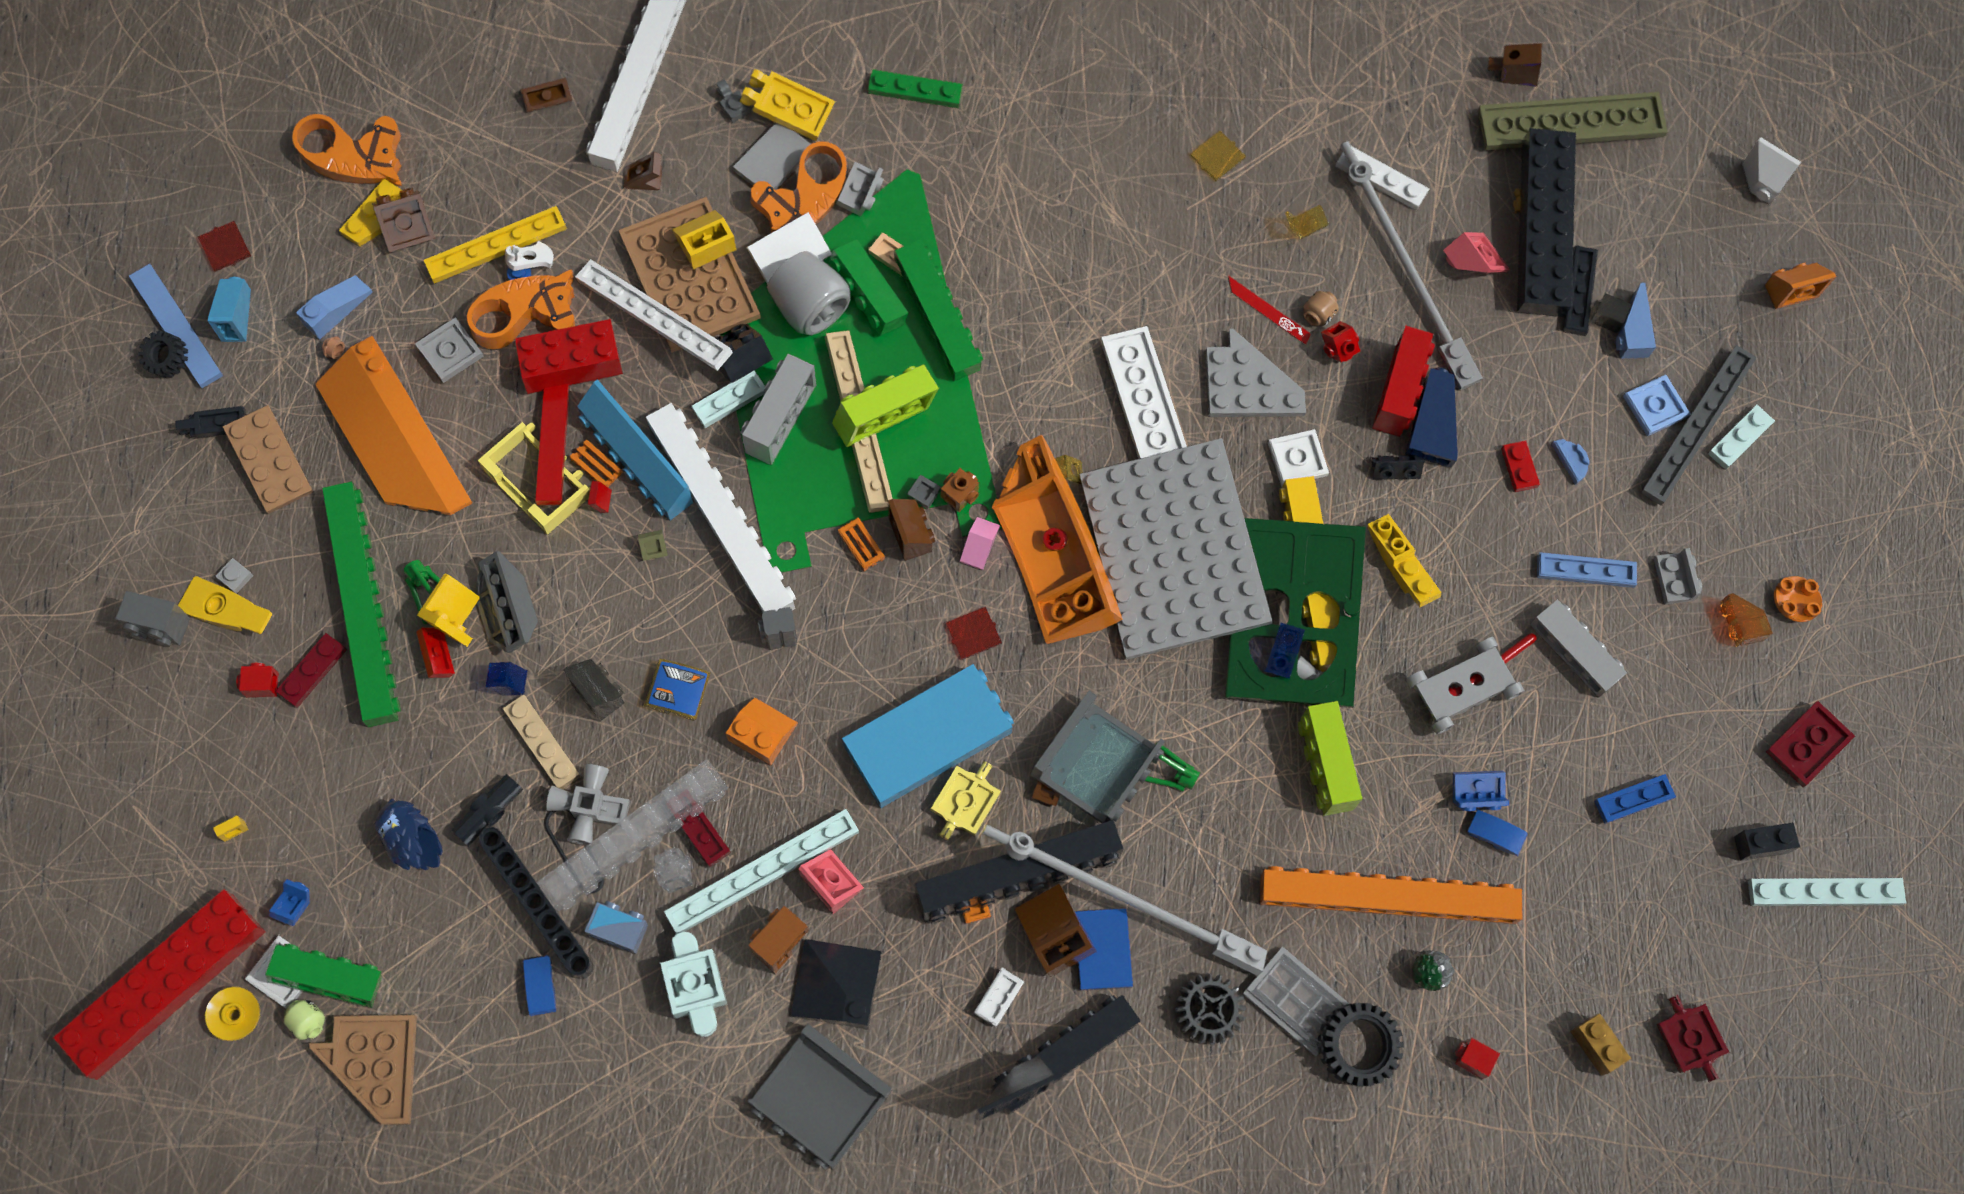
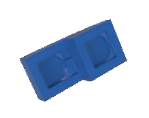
(1497, 832)
(539, 985)

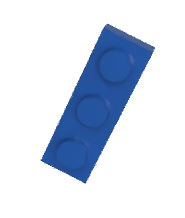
(1635, 799)

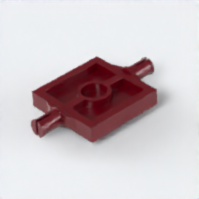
(1692, 1038)

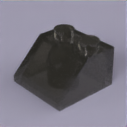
(594, 688)

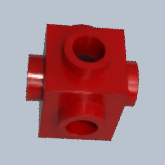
(1340, 342)

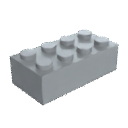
(778, 409)

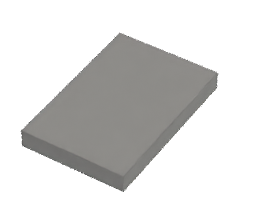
(772, 157)

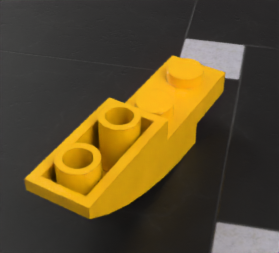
(1401, 561)

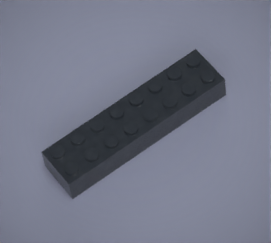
(1546, 222)
(1007, 876)

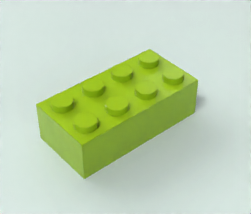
(884, 405)
(1330, 759)

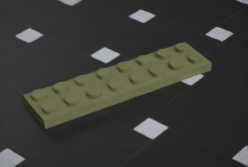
(1590, 117)

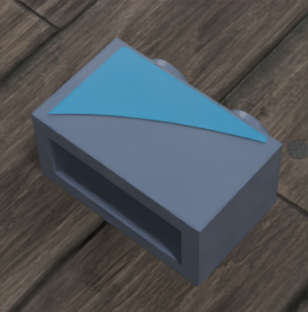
(617, 927)

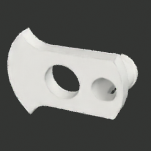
(541, 252)

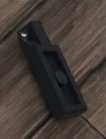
(209, 422)

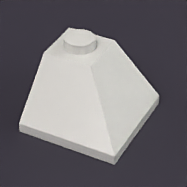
(1768, 170)

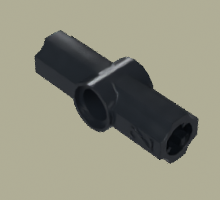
(487, 809)

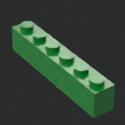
(938, 310)

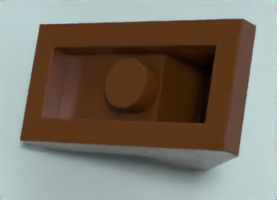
(644, 173)

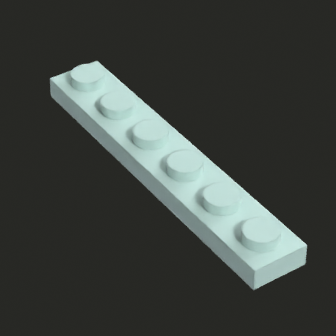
(1827, 892)

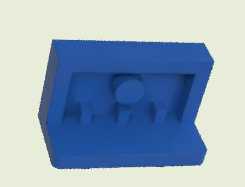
(1479, 790)

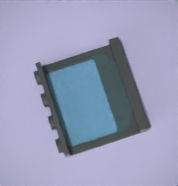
(1096, 761)

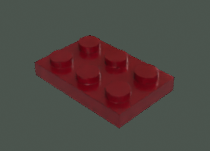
(1810, 743)

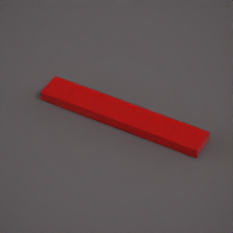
(552, 445)

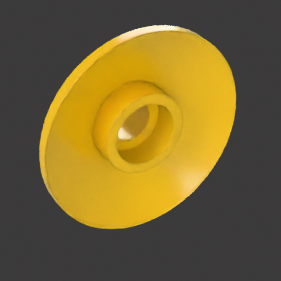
(222, 1006)

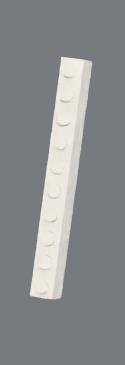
(633, 83)
(719, 511)

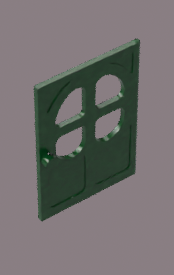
(1299, 563)

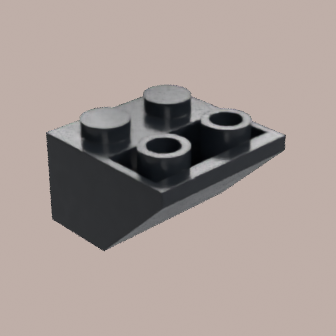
(748, 352)

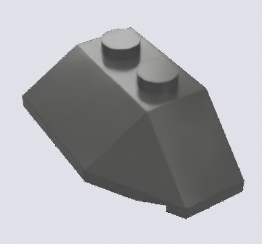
(504, 603)

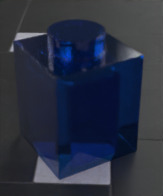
(506, 678)

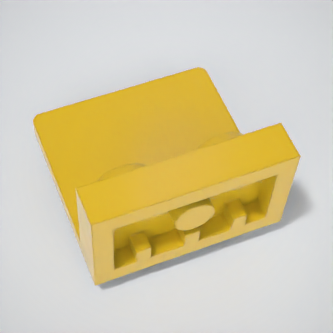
(449, 608)

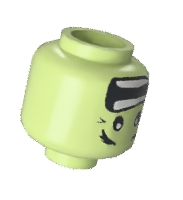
(304, 1019)

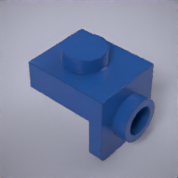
(291, 903)

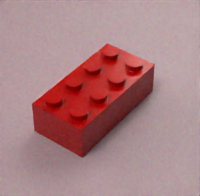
(568, 356)
(1404, 381)

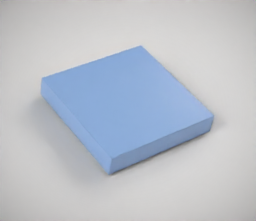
(1656, 405)

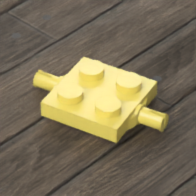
(965, 800)

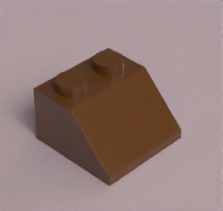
(909, 528)

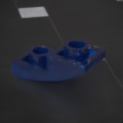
(1285, 650)

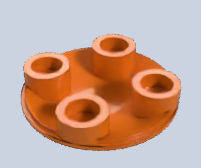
(1798, 598)

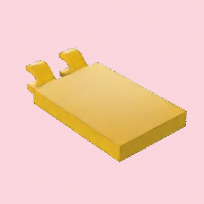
(788, 103)

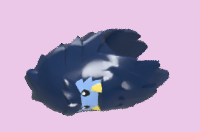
(407, 836)

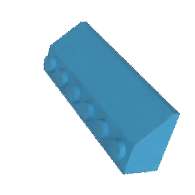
(634, 452)

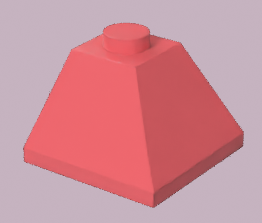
(1474, 253)

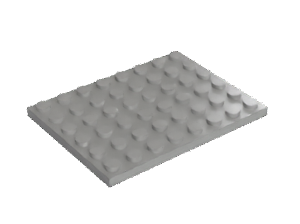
(1175, 548)

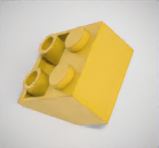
(705, 239)

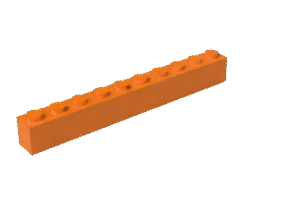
(1391, 896)

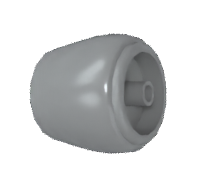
(809, 293)

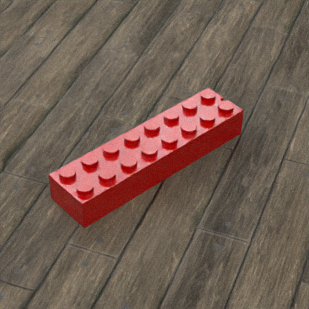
(159, 985)

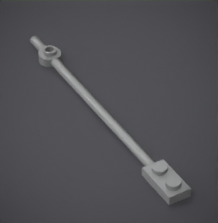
(1453, 351)
(1226, 945)

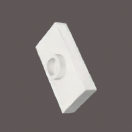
(999, 997)

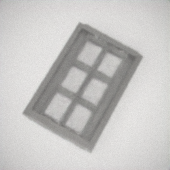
(1294, 998)

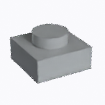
(234, 575)

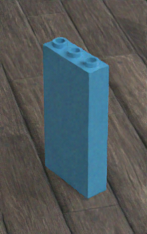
(928, 735)

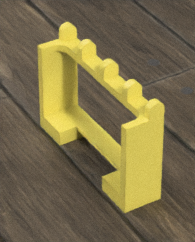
(546, 523)

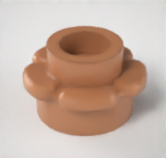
(333, 347)

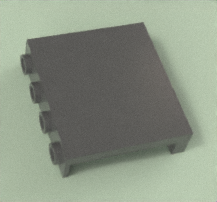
(820, 1098)

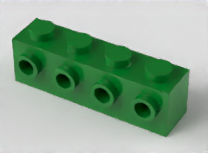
(868, 287)
(324, 975)

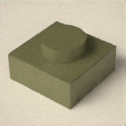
(652, 545)

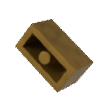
(1600, 1044)

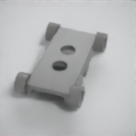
(1443, 705)

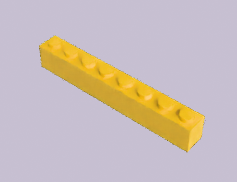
(1319, 609)

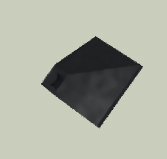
(836, 984)
(1022, 1082)

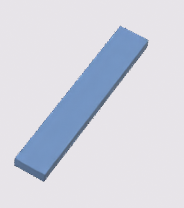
(175, 323)

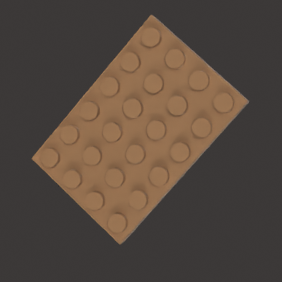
(708, 296)

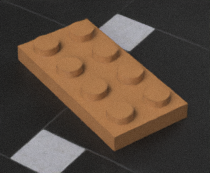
(268, 459)

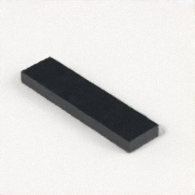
(1584, 268)

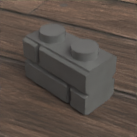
(778, 628)

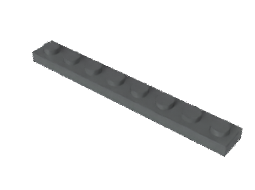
(1698, 425)

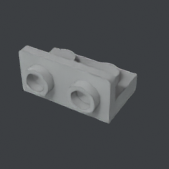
(1678, 577)

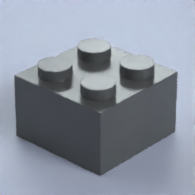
(152, 619)

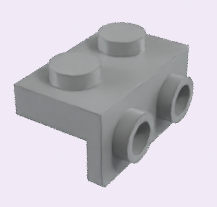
(858, 189)

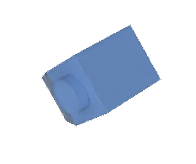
(332, 305)
(1637, 334)

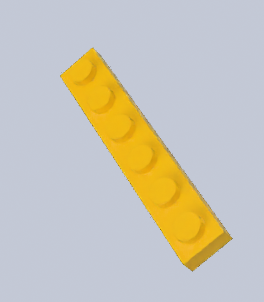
(494, 244)

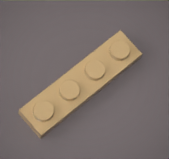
(541, 742)

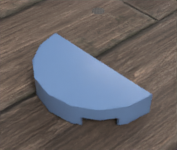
(1573, 458)

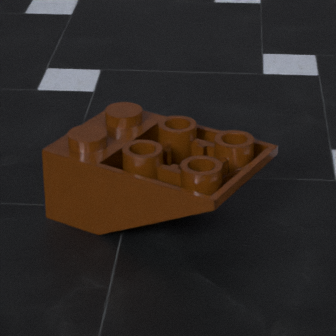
(1055, 930)

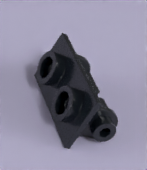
(1405, 468)

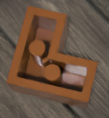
(777, 938)

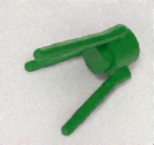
(419, 575)
(1185, 773)

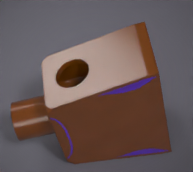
(1519, 64)

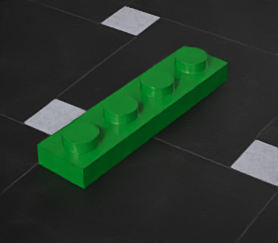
(915, 88)

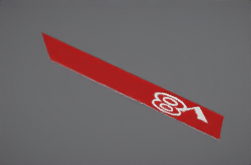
(1269, 311)

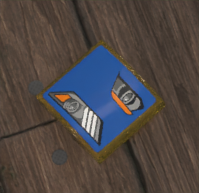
(677, 689)

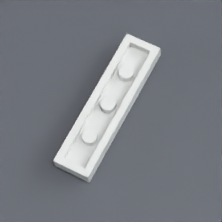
(1389, 180)

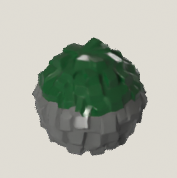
(1432, 970)

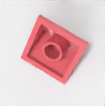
(830, 880)

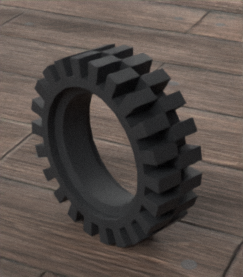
(1390, 1044)

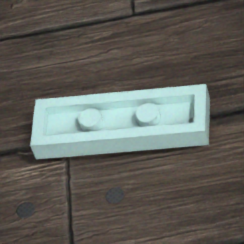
(729, 399)
(1741, 437)

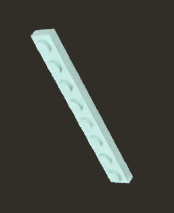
(761, 872)

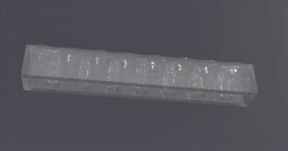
(632, 835)

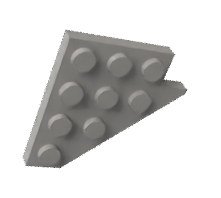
(1249, 384)

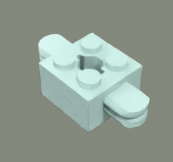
(694, 984)

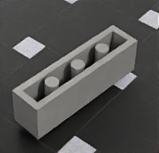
(1578, 648)

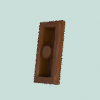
(546, 94)

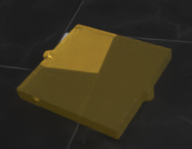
(1218, 156)

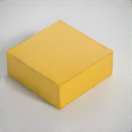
(230, 828)

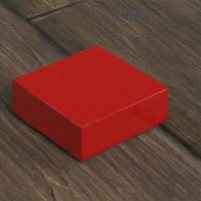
(599, 497)

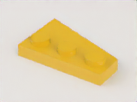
(363, 223)

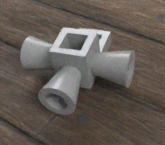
(588, 804)

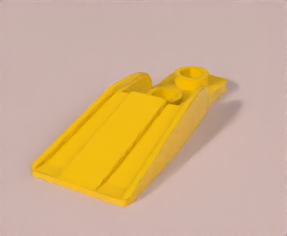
(222, 607)

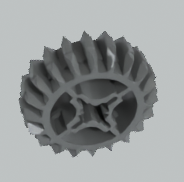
(1218, 1018)

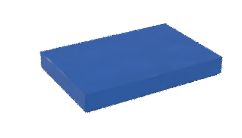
(1112, 962)

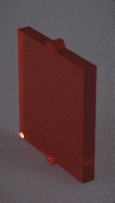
(224, 246)
(973, 633)

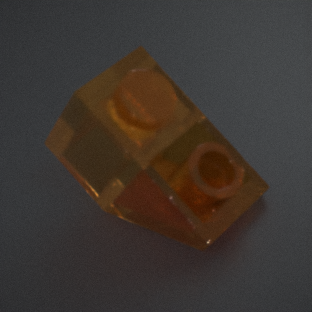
(1745, 620)

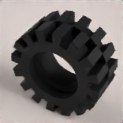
(173, 360)

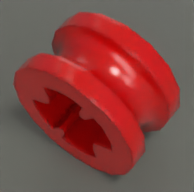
(1057, 546)

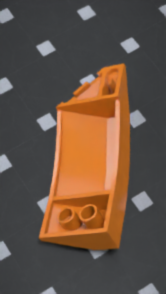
(389, 432)
(1066, 584)

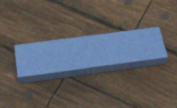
(1587, 570)

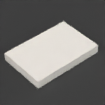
(786, 242)

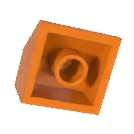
(1798, 284)
(760, 730)

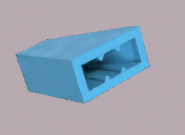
(231, 310)

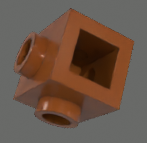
(960, 489)

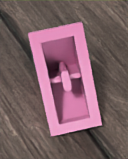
(979, 543)

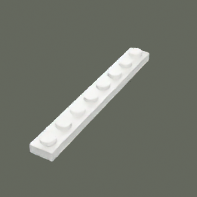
(654, 315)

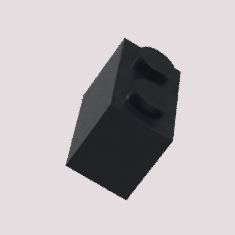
(1767, 841)

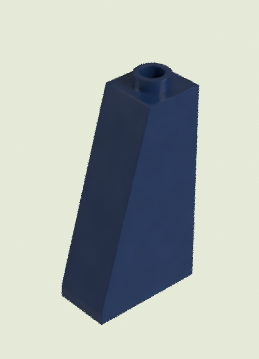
(1434, 425)

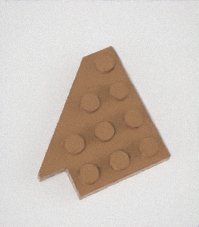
(374, 1062)

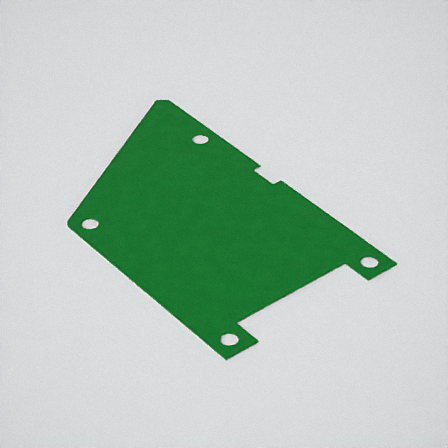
(815, 474)

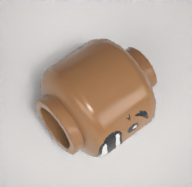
(1320, 308)

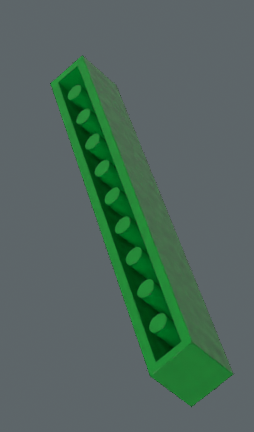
(360, 604)

